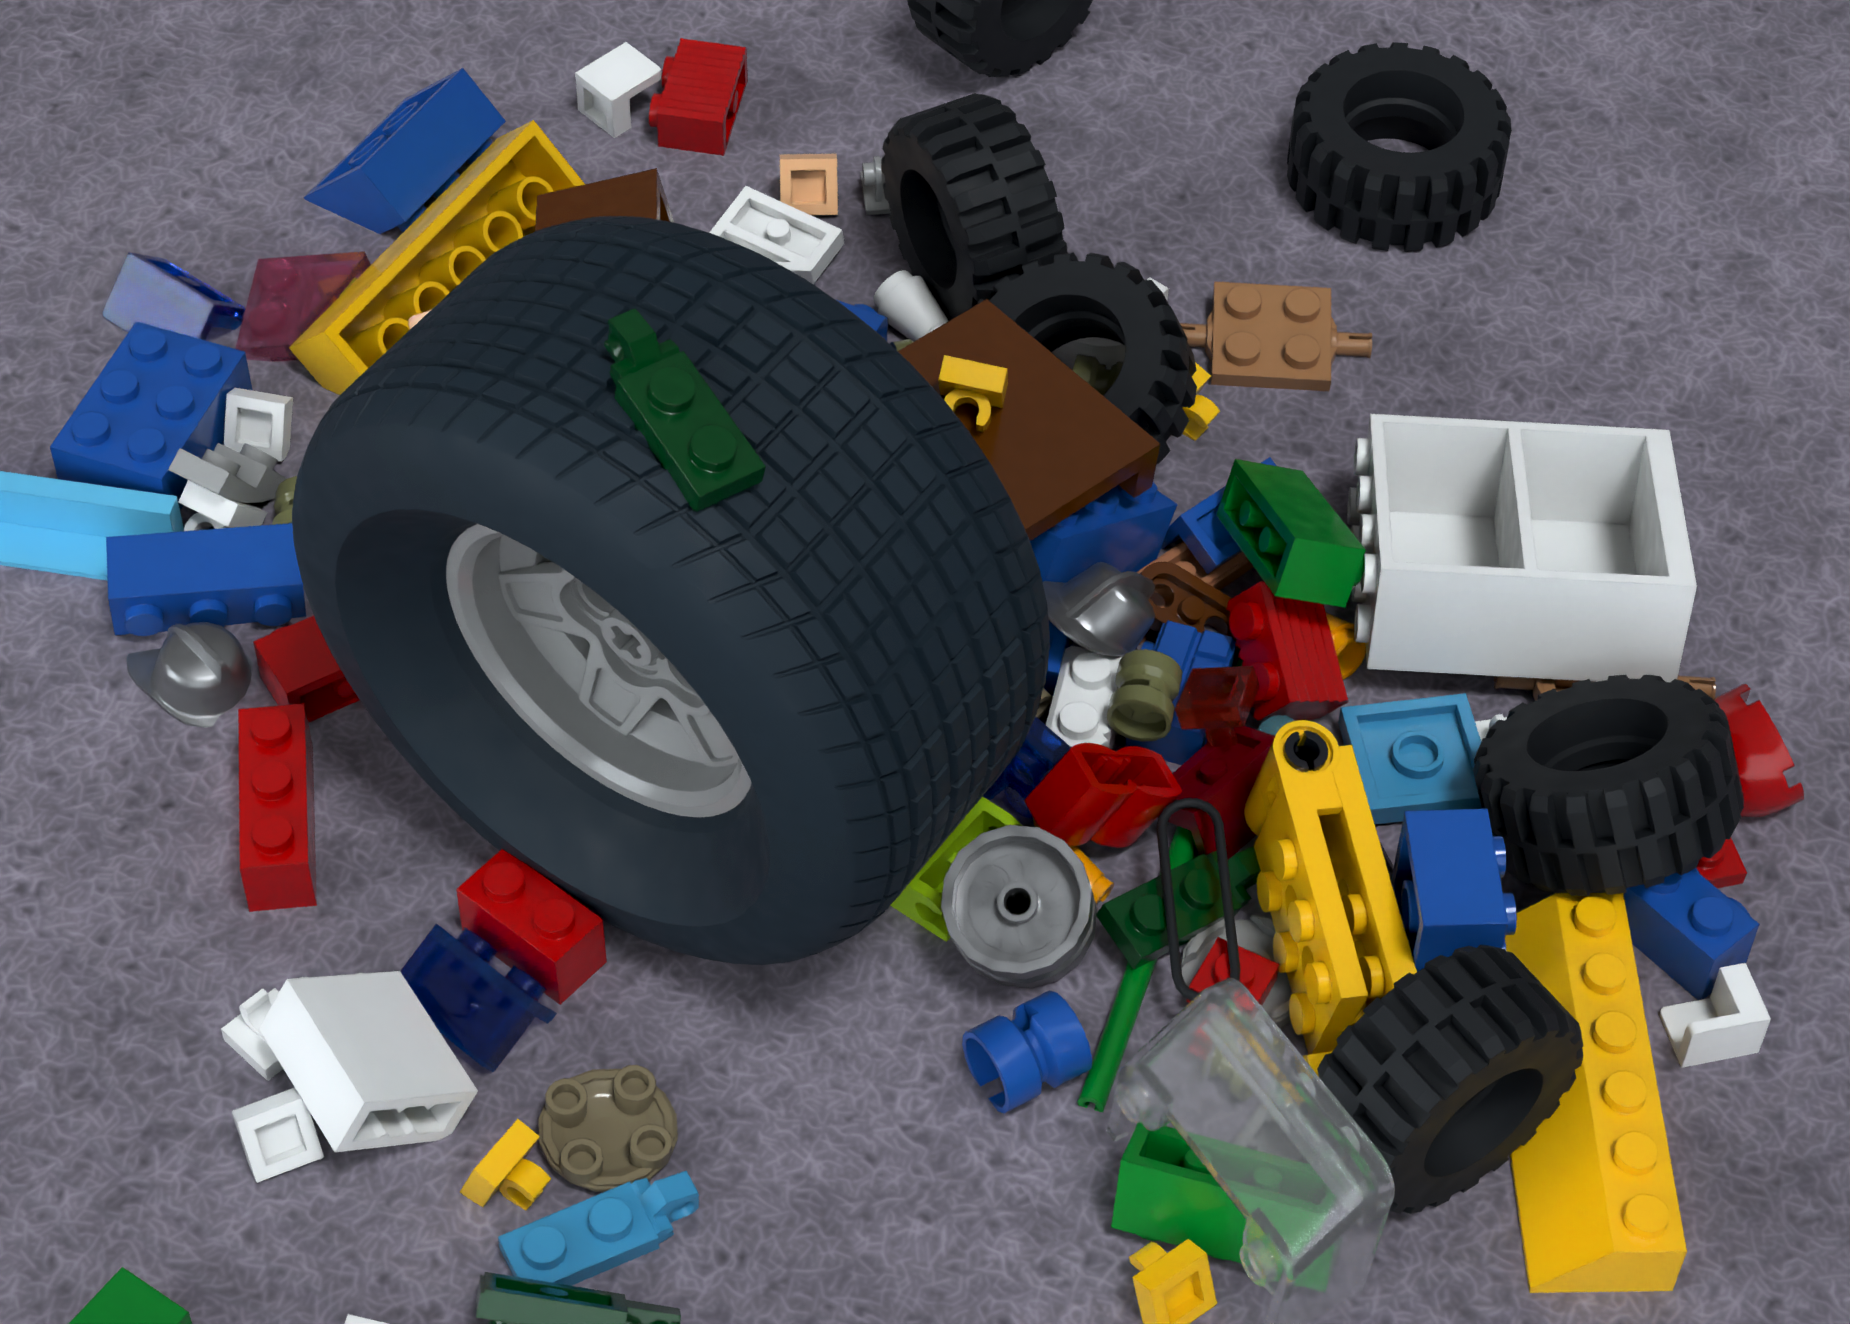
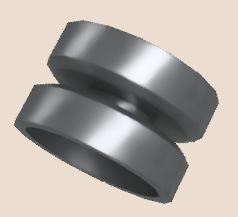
(1000, 872)

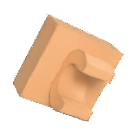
(809, 182)

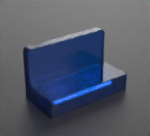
(168, 298)

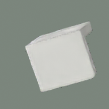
(609, 84)
(1721, 1026)

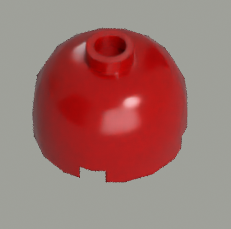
(1759, 755)

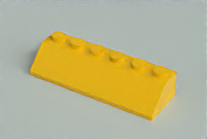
(445, 244)
(1599, 1171)

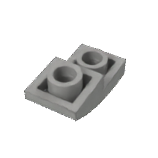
(231, 474)

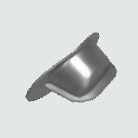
(1102, 608)
(194, 673)

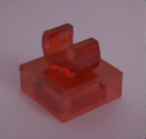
(1218, 702)

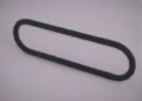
(1169, 896)

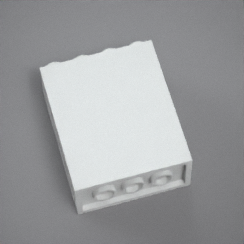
(1520, 549)

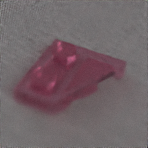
(290, 297)

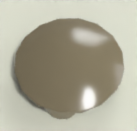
(607, 1127)

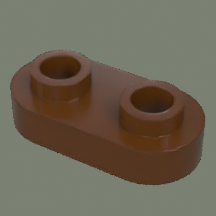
(1187, 599)

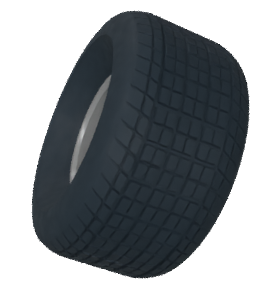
(664, 709)

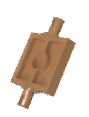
(1273, 337)

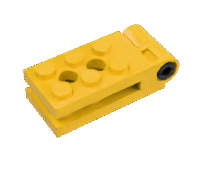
(1324, 883)

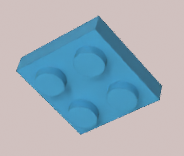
(1414, 754)

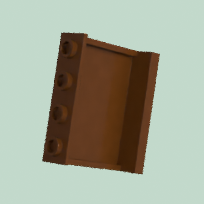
(1055, 436)

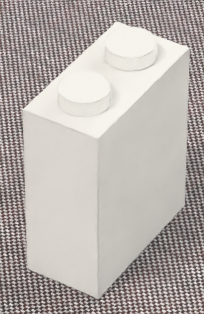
(367, 1060)

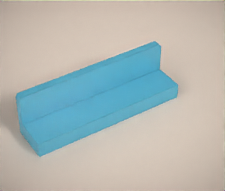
(66, 523)

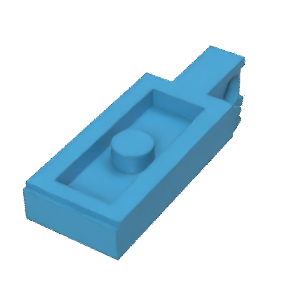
(600, 1231)

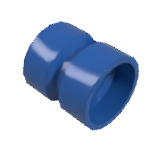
(1034, 1048)

